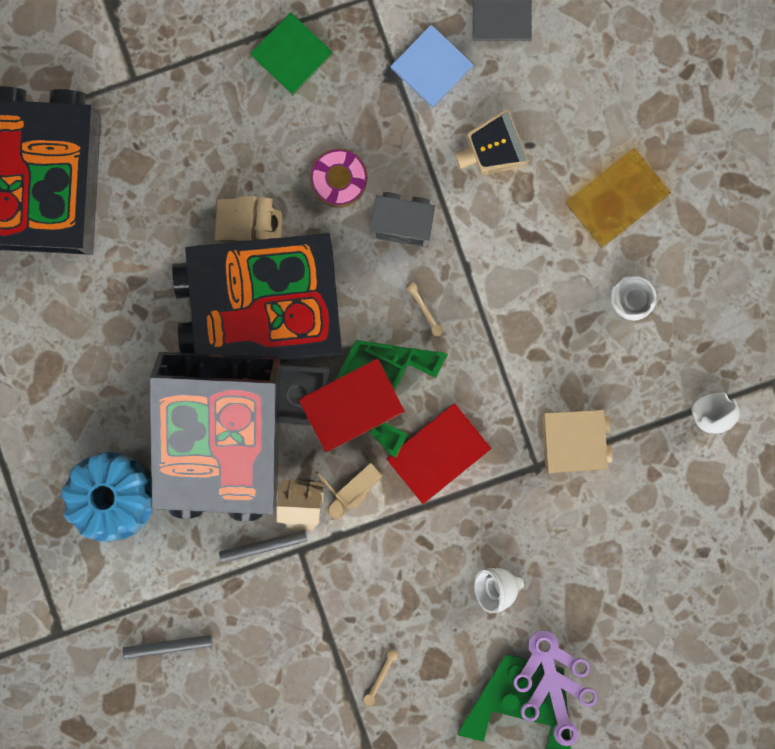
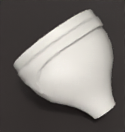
(496, 589)

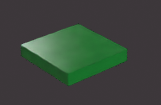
(291, 53)

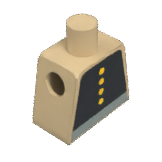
(493, 147)

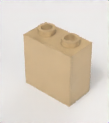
(576, 441)

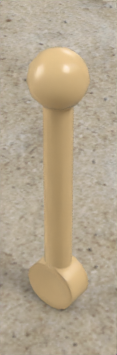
(436, 329)
(369, 699)

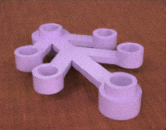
(553, 682)

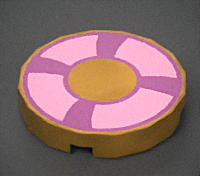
(339, 177)

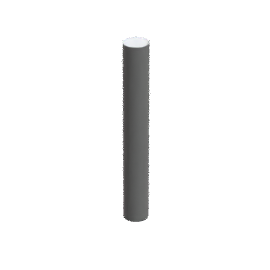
(263, 546)
(167, 646)

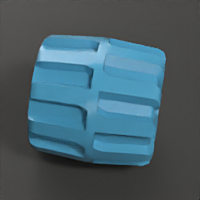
(88, 500)

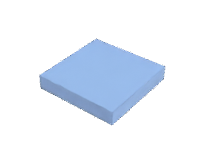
(431, 66)

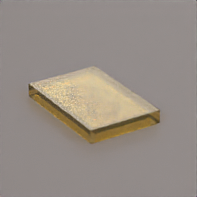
(617, 198)

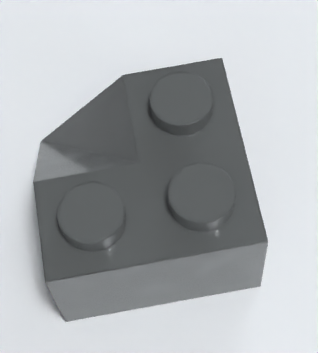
(402, 219)

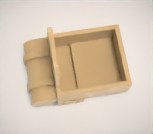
(246, 219)
(352, 493)
(300, 504)

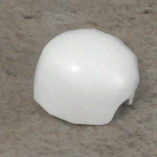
(633, 298)
(715, 413)

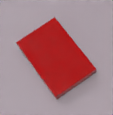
(351, 405)
(439, 453)

